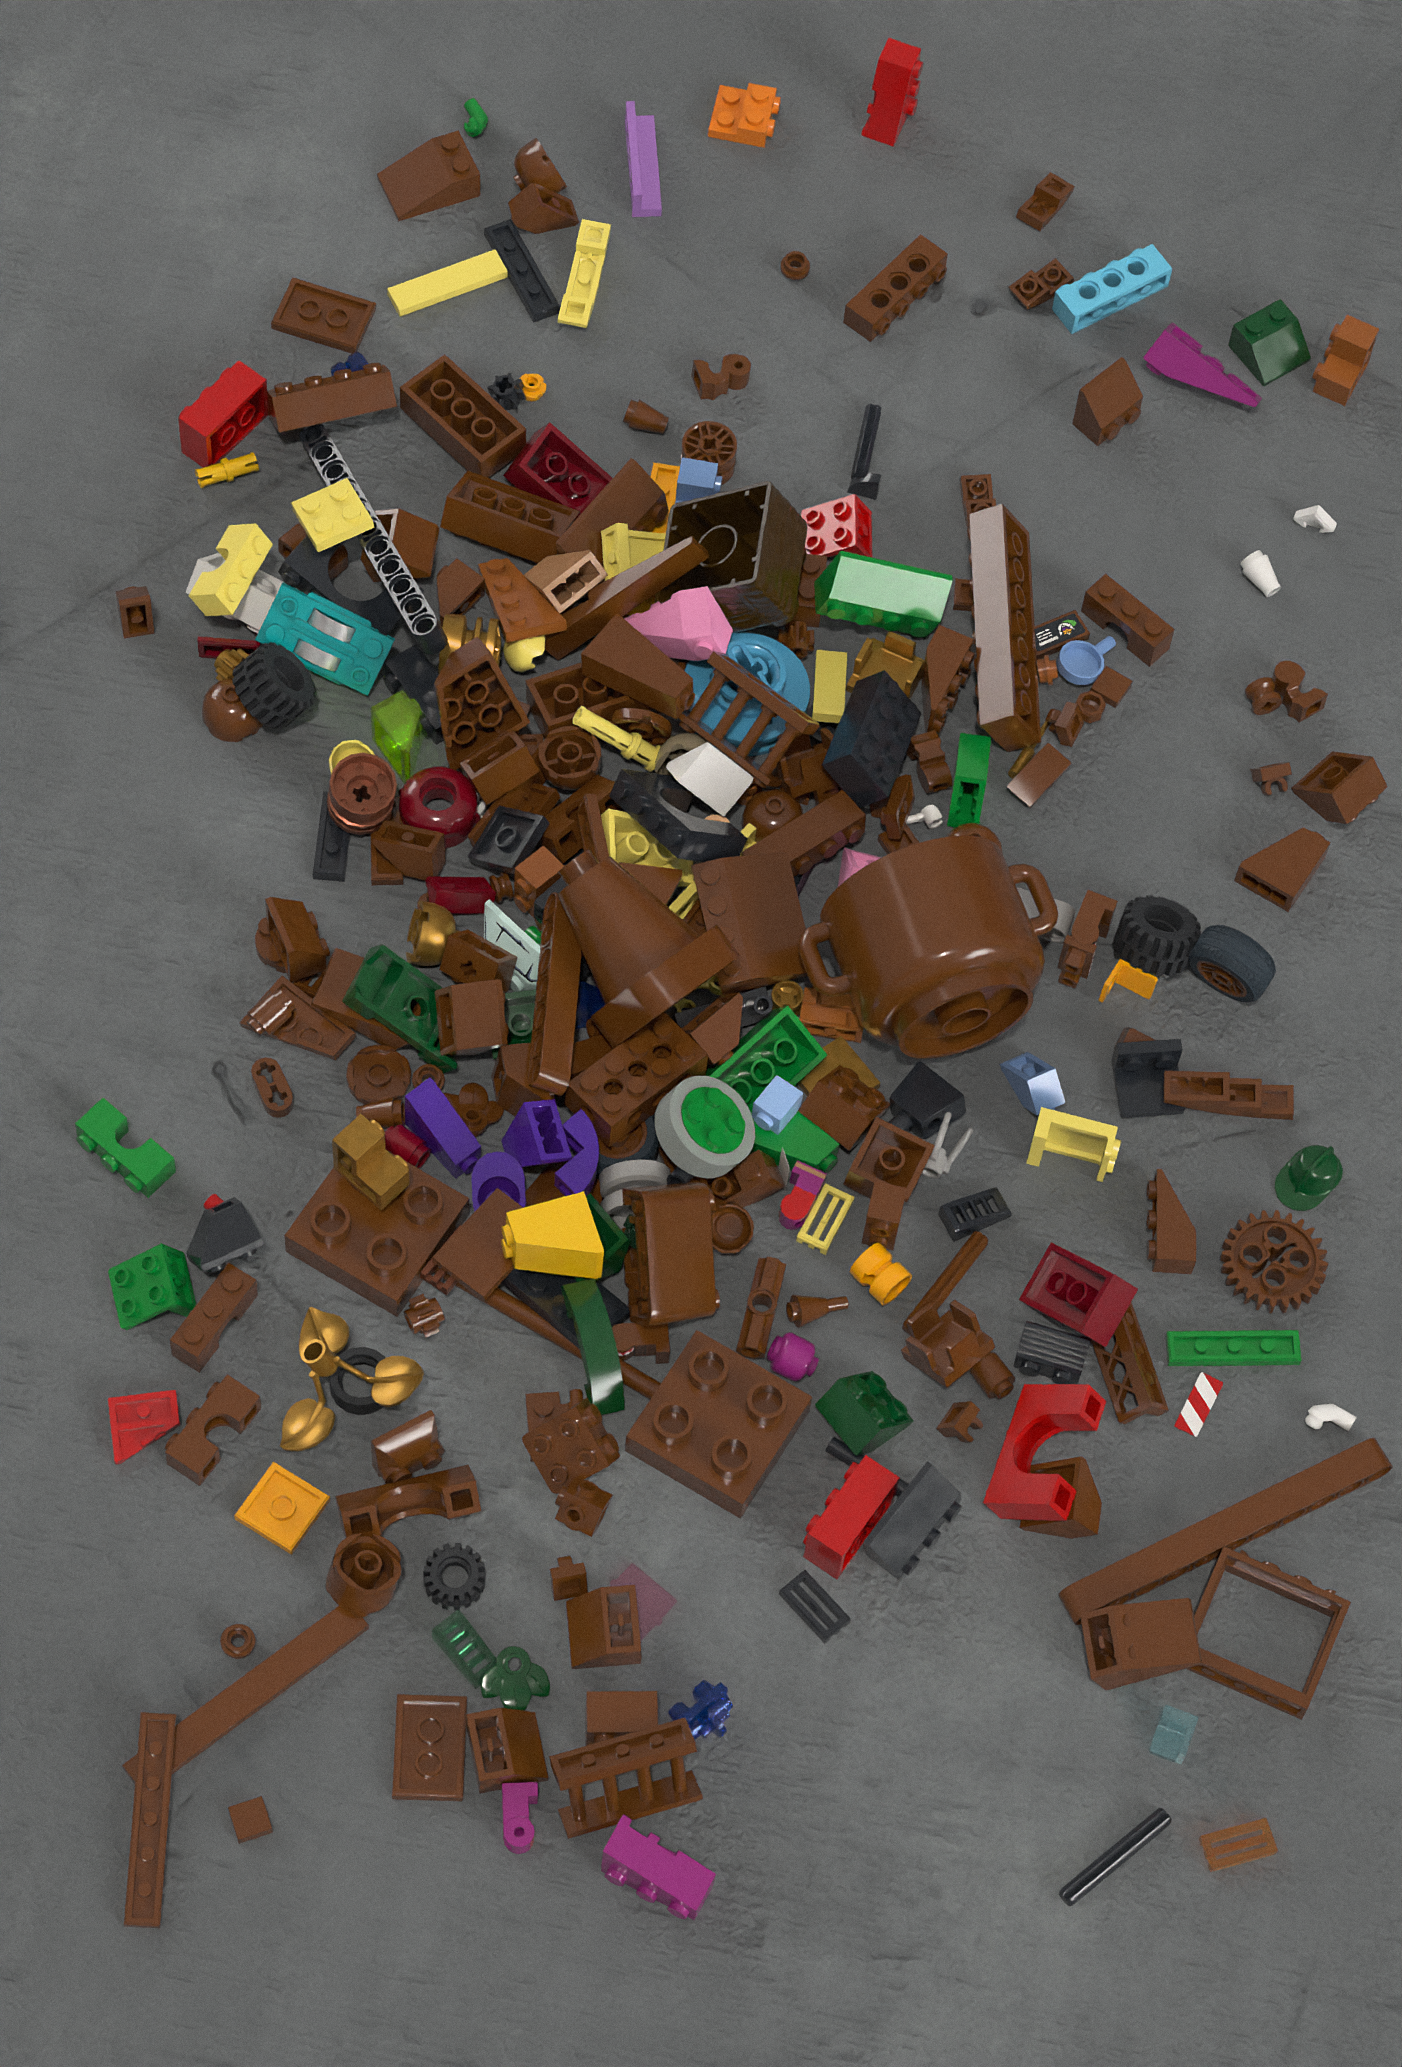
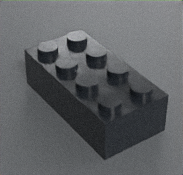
(871, 739)

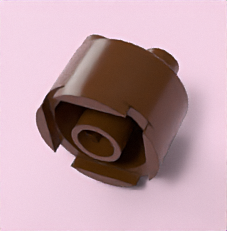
(363, 1574)

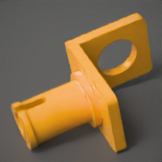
(1130, 978)

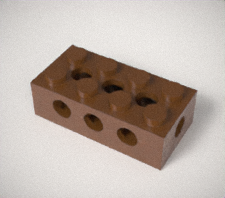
(634, 1077)

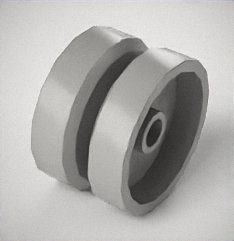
(628, 1175)

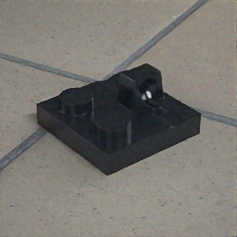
(508, 839)

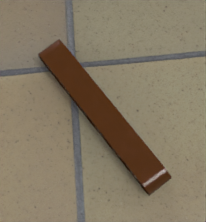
(555, 1001)

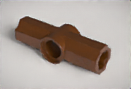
(757, 1324)

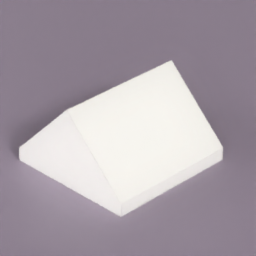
(711, 777)

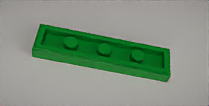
(1233, 1348)

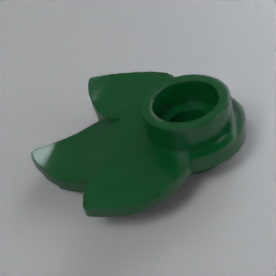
(517, 1685)

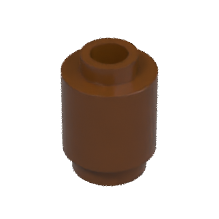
(270, 1013)
(993, 1376)

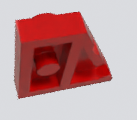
(141, 1421)

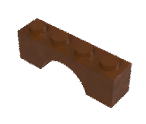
(440, 1493)

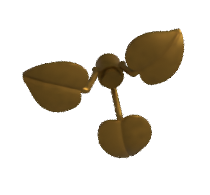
(320, 1338)

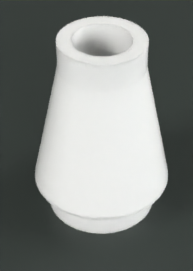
(1260, 572)

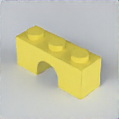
(222, 589)

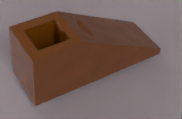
(748, 1181)
(1172, 1231)

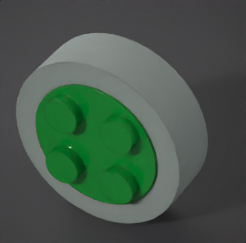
(704, 1126)

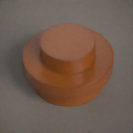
(1047, 670)

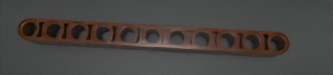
(1227, 1528)

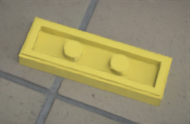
(829, 686)

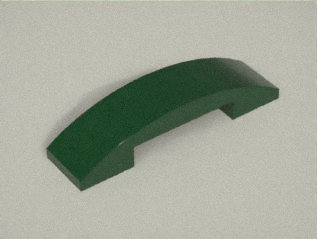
(596, 1345)

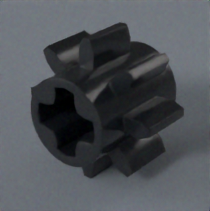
(507, 391)

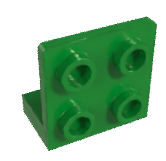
(151, 1285)

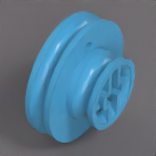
(771, 664)

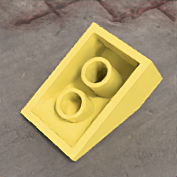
(635, 845)

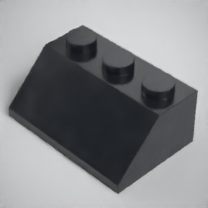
(913, 1522)

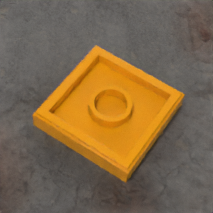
(282, 1508)

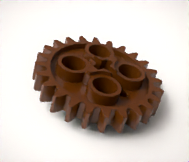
(1294, 1282)

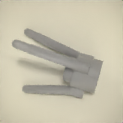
(938, 1162)

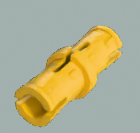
(227, 470)

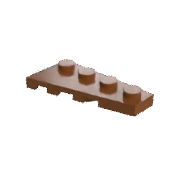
(517, 603)

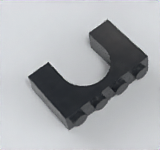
(309, 573)
(661, 808)

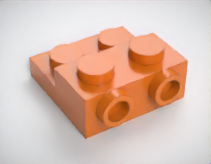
(744, 114)

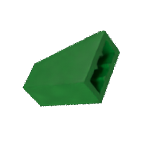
(969, 779)
(801, 1142)

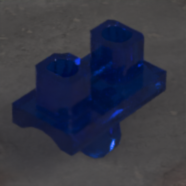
(707, 1713)

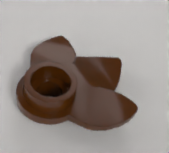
(474, 1107)

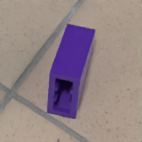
(437, 1123)
(537, 1135)

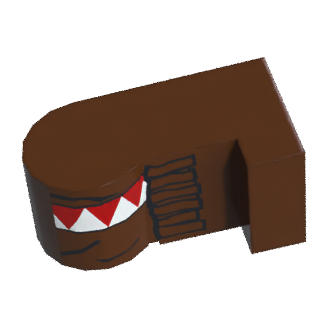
(642, 1340)

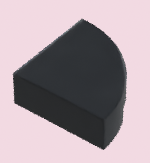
(866, 486)

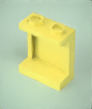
(628, 548)
(1075, 1138)

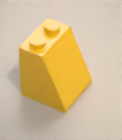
(554, 1238)

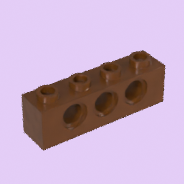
(896, 288)

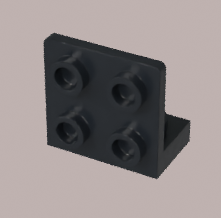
(1140, 1076)

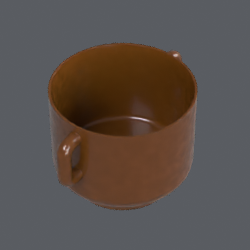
(934, 944)

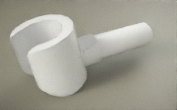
(929, 814)

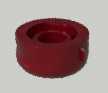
(442, 783)

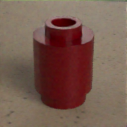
(407, 1145)

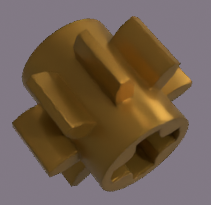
(227, 662)

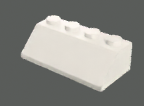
(256, 600)

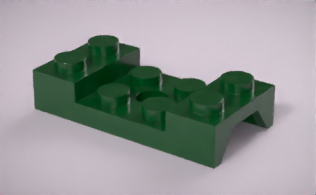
(384, 992)

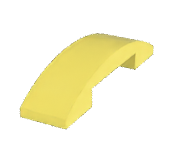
(585, 274)

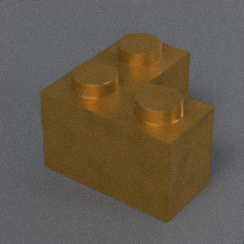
(366, 1164)

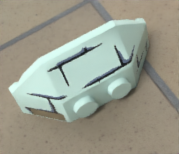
(507, 935)

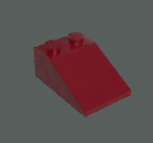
(557, 470)
(1078, 1294)

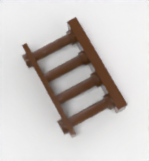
(772, 706)
(618, 1756)

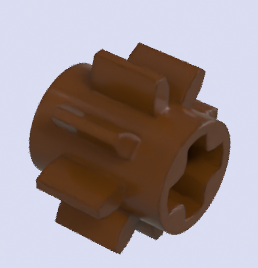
(797, 638)
(424, 1315)

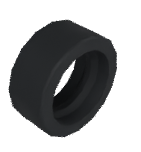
(349, 1403)

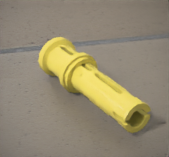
(630, 744)

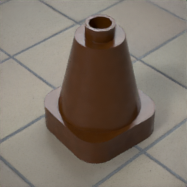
(635, 945)

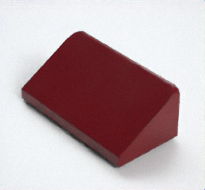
(212, 647)
(460, 893)

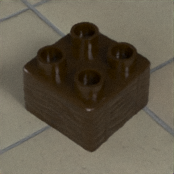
(752, 549)

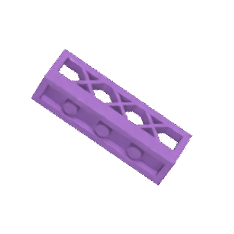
(642, 163)

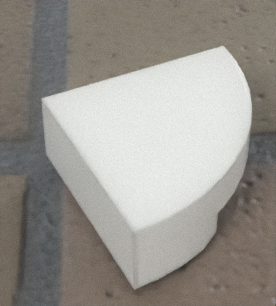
(1315, 517)

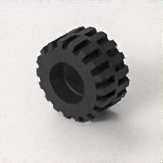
(274, 685)
(1156, 935)

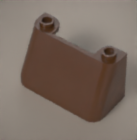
(673, 1252)

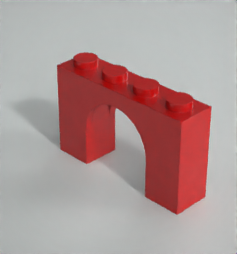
(1038, 1416)

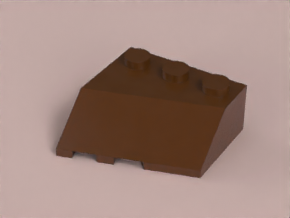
(474, 702)

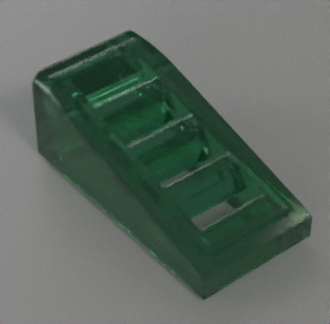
(447, 1645)

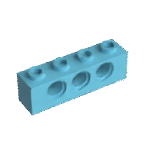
(1111, 288)

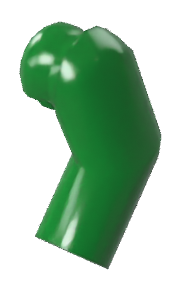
(478, 118)

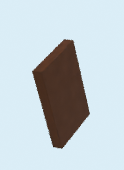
(323, 315)
(475, 1249)
(429, 1747)

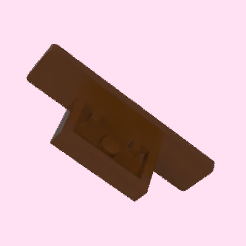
(527, 797)

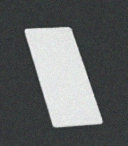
(784, 1168)

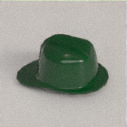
(1308, 1177)

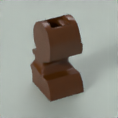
(733, 375)
(1288, 681)
(931, 764)

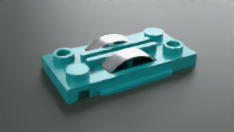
(326, 638)

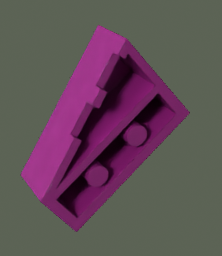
(656, 1871)

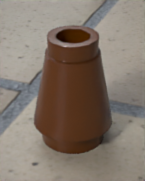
(644, 417)
(385, 1112)

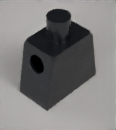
(923, 1101)

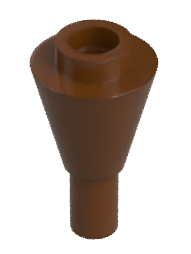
(808, 1308)

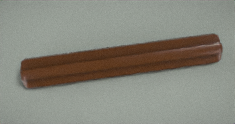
(952, 1274)

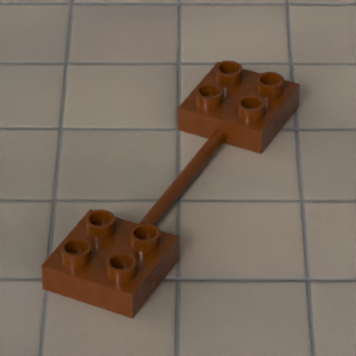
(707, 1425)

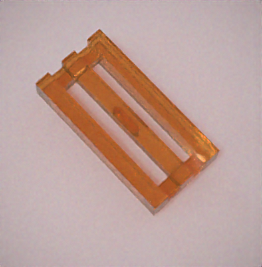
(1233, 1860)

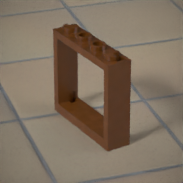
(1292, 1587)

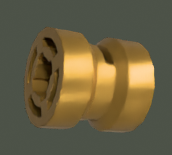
(789, 994)

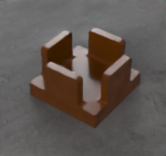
(802, 765)
(946, 1344)

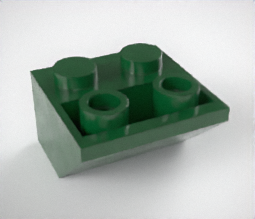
(863, 1411)

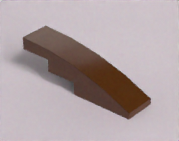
(1228, 1096)

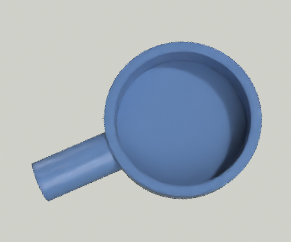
(1083, 662)

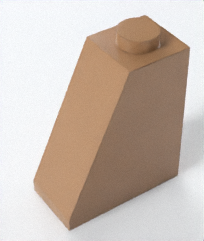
(566, 577)

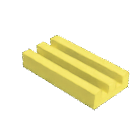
(813, 1241)

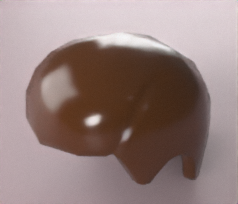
(731, 1228)

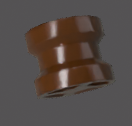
(1263, 696)

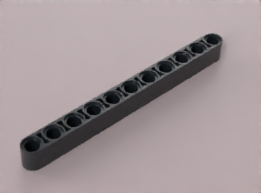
(378, 546)

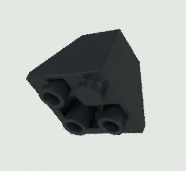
(222, 1235)

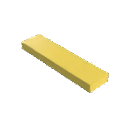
(447, 283)

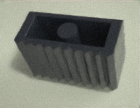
(1051, 1353)

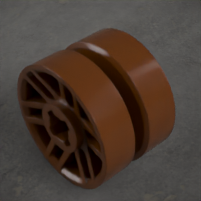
(711, 443)

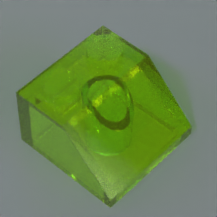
(397, 732)

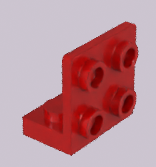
(838, 527)

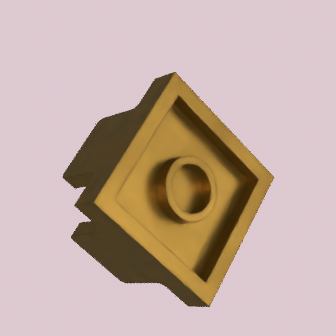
(893, 656)

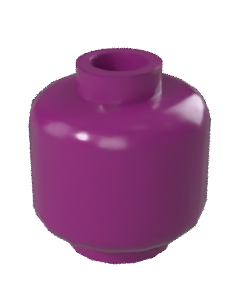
(792, 1356)

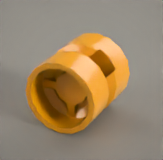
(878, 1271)

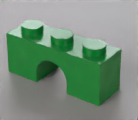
(143, 1168)

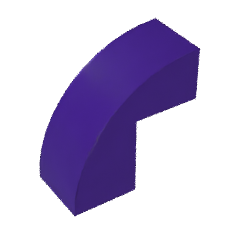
(581, 1171)

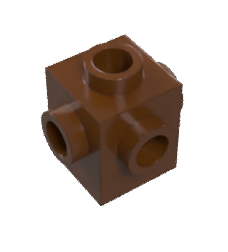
(582, 1506)

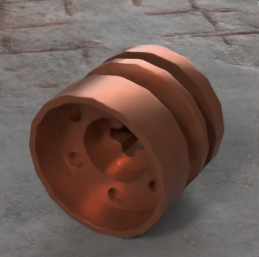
(362, 777)

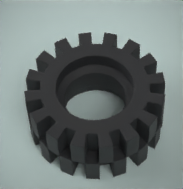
(454, 1596)

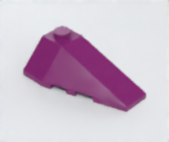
(1180, 358)

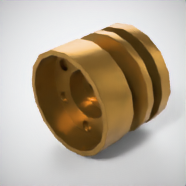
(458, 635)

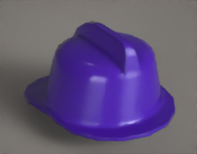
(500, 1172)

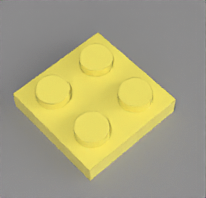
(332, 515)

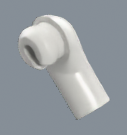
(1329, 1412)

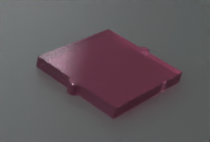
(652, 1599)

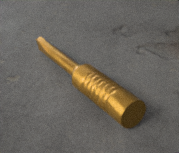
(1025, 755)

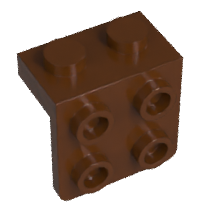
(571, 1446)

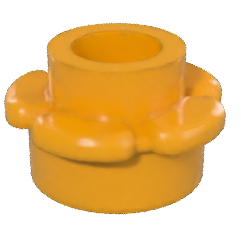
(534, 392)

